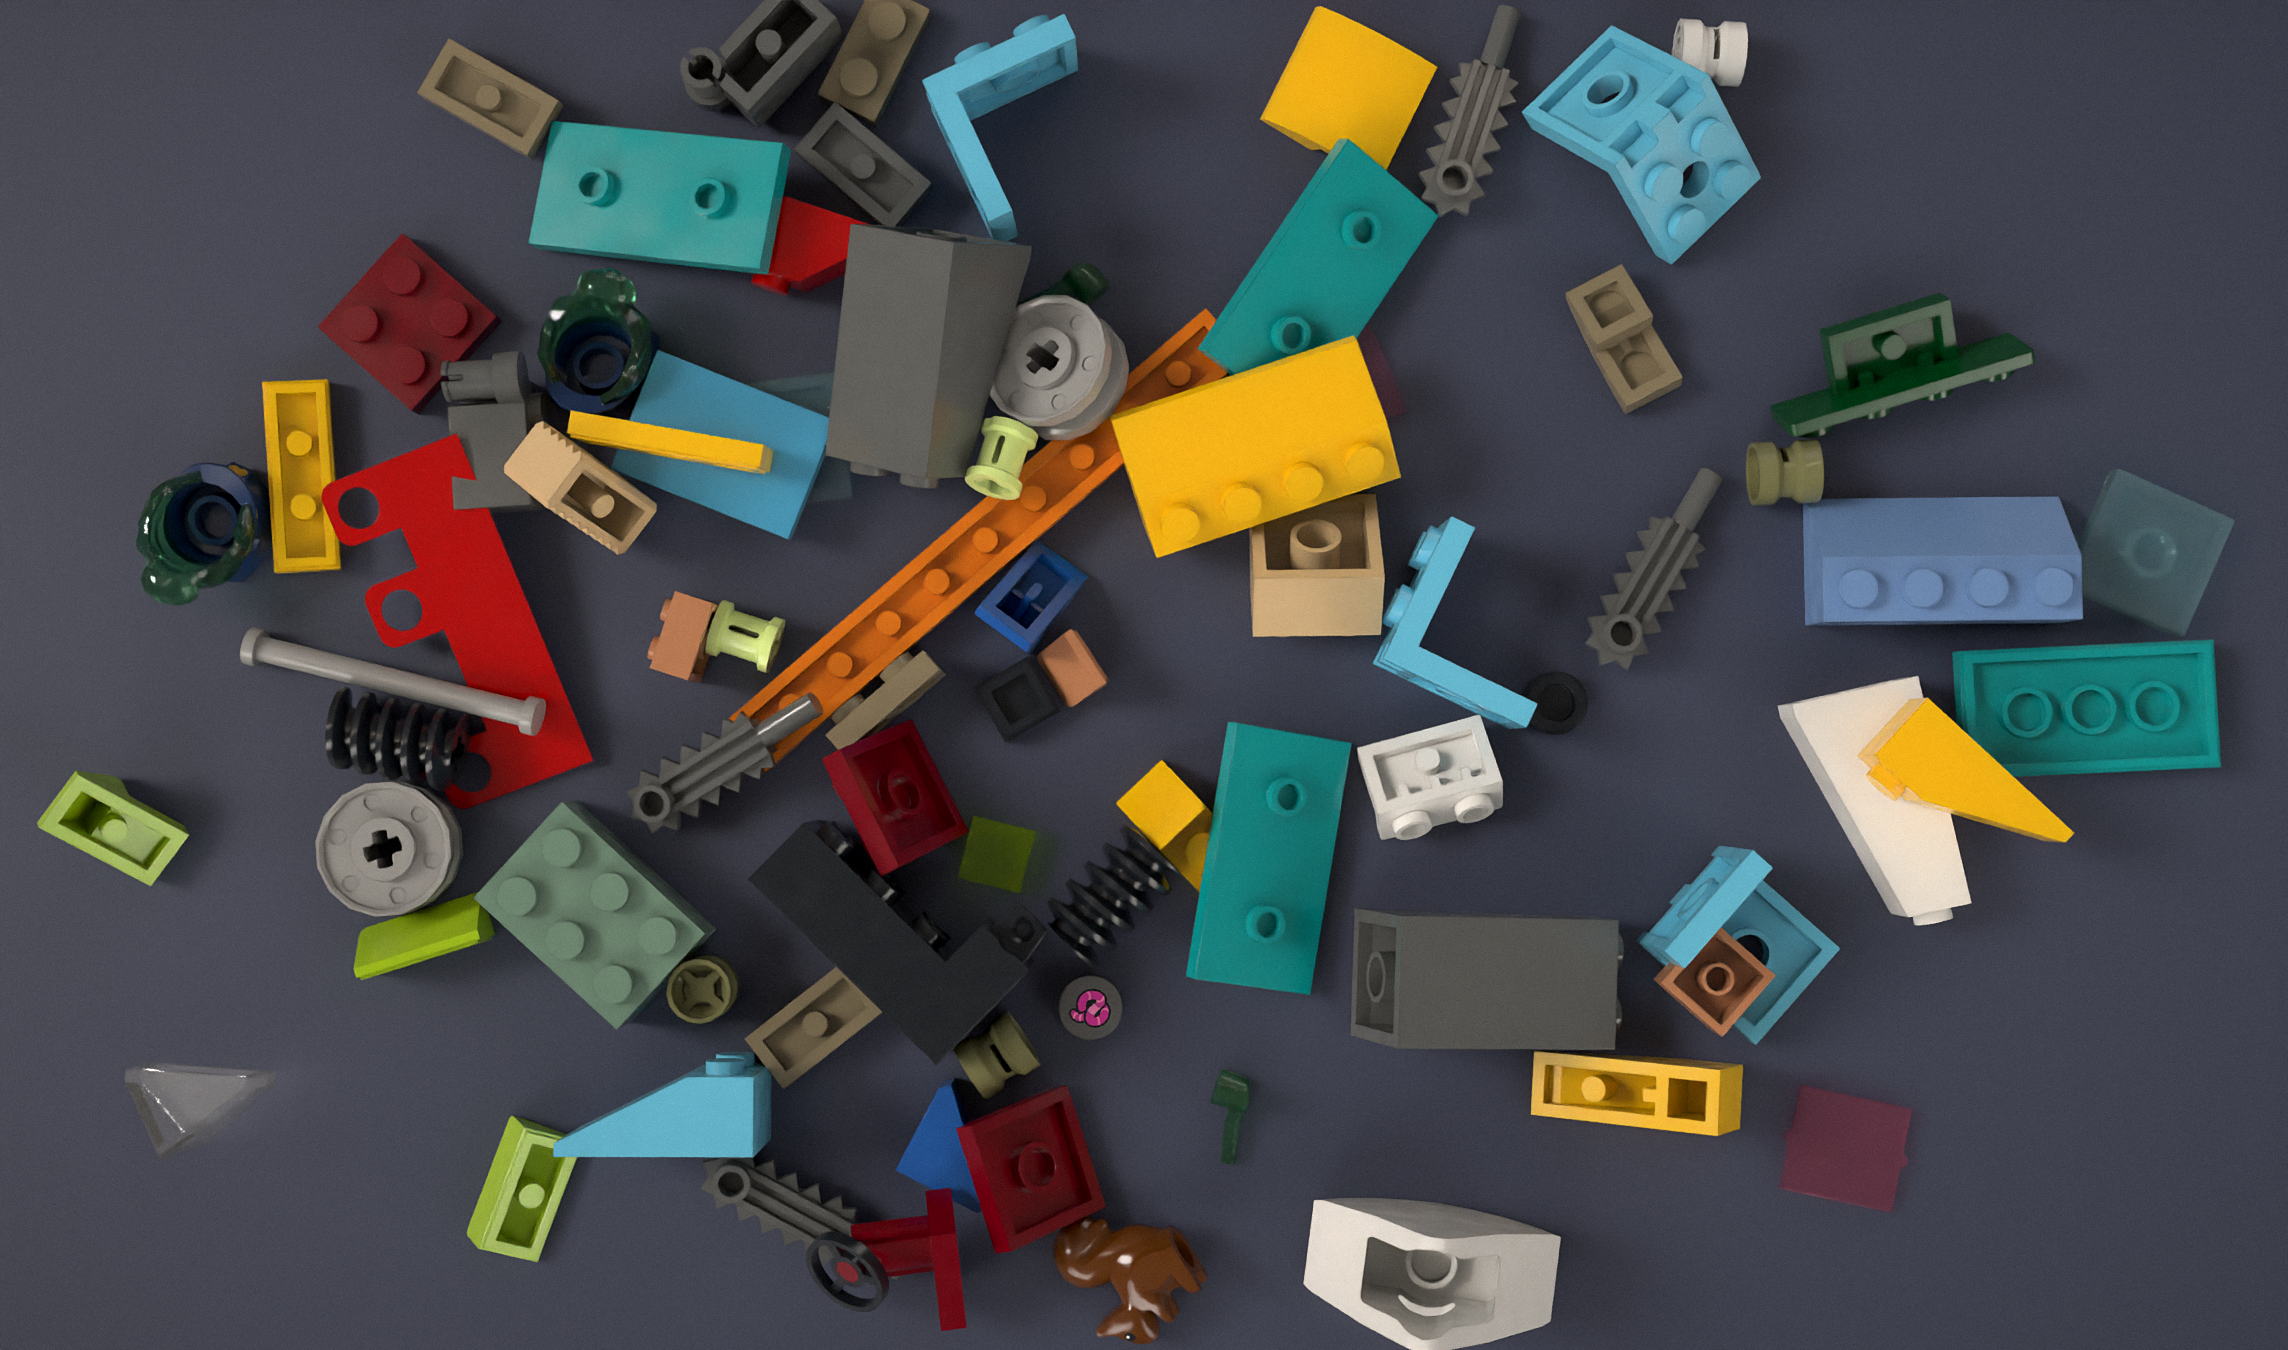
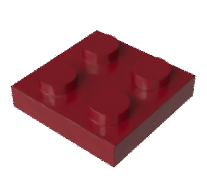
(407, 322)
(895, 796)
(1030, 1168)

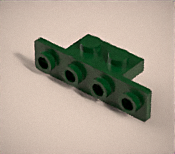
(1895, 360)

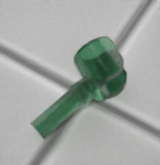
(1082, 280)
(1231, 1093)

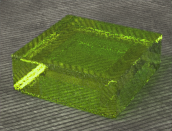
(996, 854)

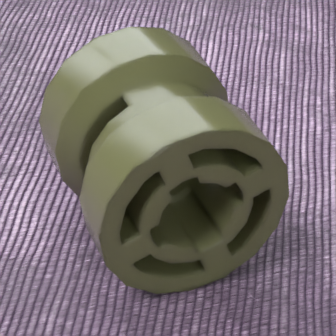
(1784, 472)
(695, 997)
(984, 1062)

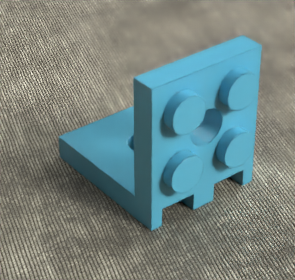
(985, 81)
(1649, 136)
(1409, 617)
(1736, 898)

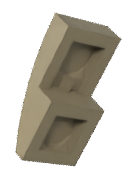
(1622, 339)

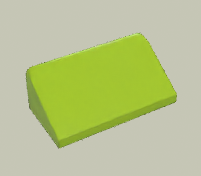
(421, 936)
(521, 1192)

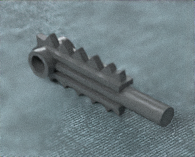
(1474, 115)
(1667, 548)
(721, 761)
(777, 1201)

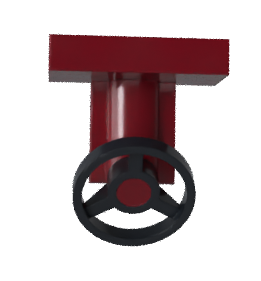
(896, 1249)

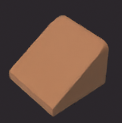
(1072, 668)

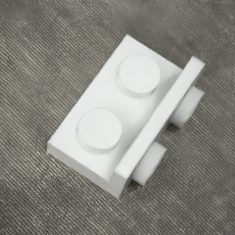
(1432, 778)

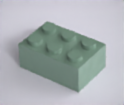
(595, 913)

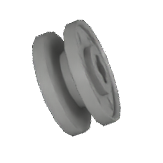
(1060, 368)
(364, 821)

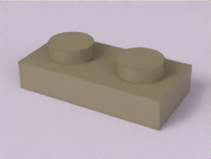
(875, 57)
(490, 99)
(904, 684)
(811, 1027)

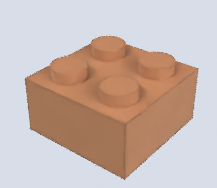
(683, 637)
(1717, 982)

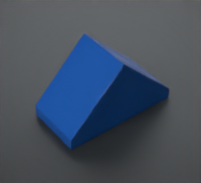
(1031, 597)
(936, 1152)

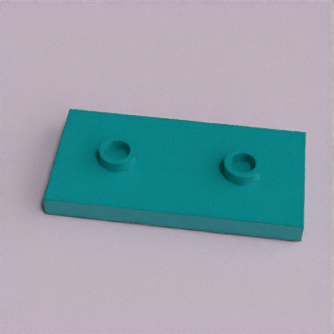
(660, 197)
(1322, 265)
(2091, 706)
(1268, 859)

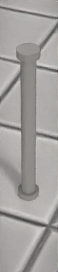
(260, 648)

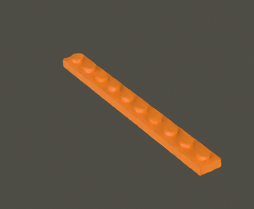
(975, 548)

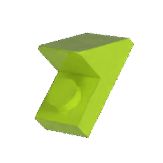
(112, 826)

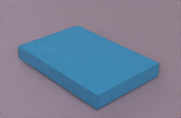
(708, 403)

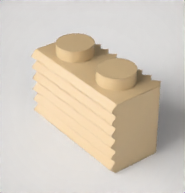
(580, 488)

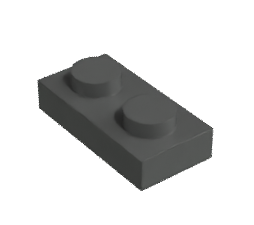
(863, 167)

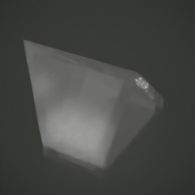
(191, 1102)

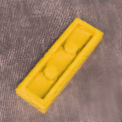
(670, 442)
(298, 470)

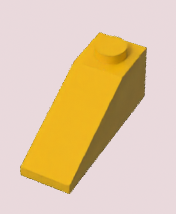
(1941, 767)
(1638, 1091)

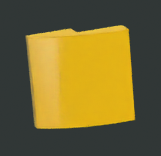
(1348, 86)

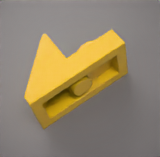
(1171, 819)

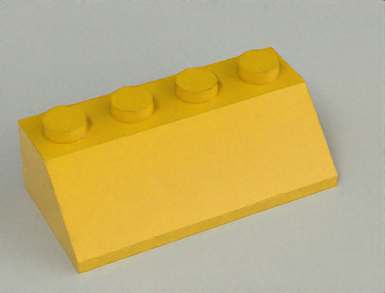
(1255, 446)

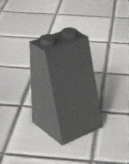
(919, 348)
(1485, 980)

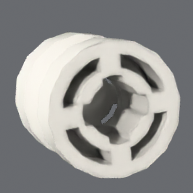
(1713, 50)

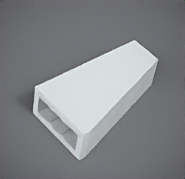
(1901, 844)

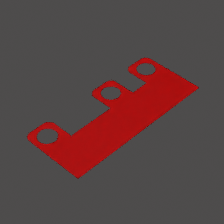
(477, 601)

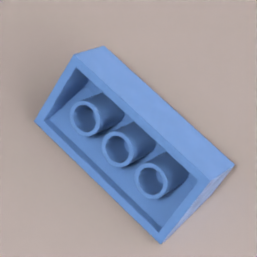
(1940, 561)

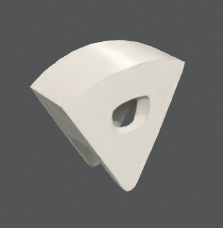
(1431, 1270)

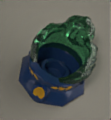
(597, 346)
(203, 531)

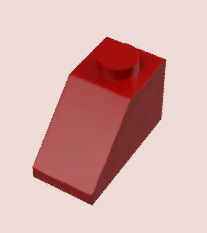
(807, 248)

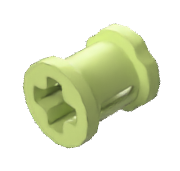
(1001, 458)
(745, 636)

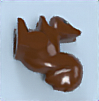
(1140, 1264)

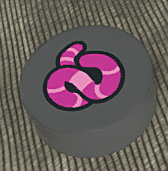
(1090, 1007)

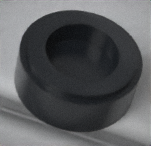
(1559, 702)

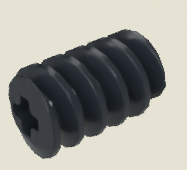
(394, 743)
(1110, 895)

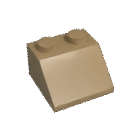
(1318, 571)

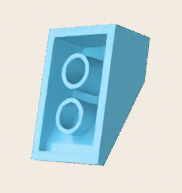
(705, 1113)

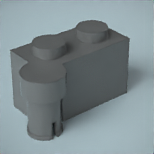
(762, 58)
(491, 422)

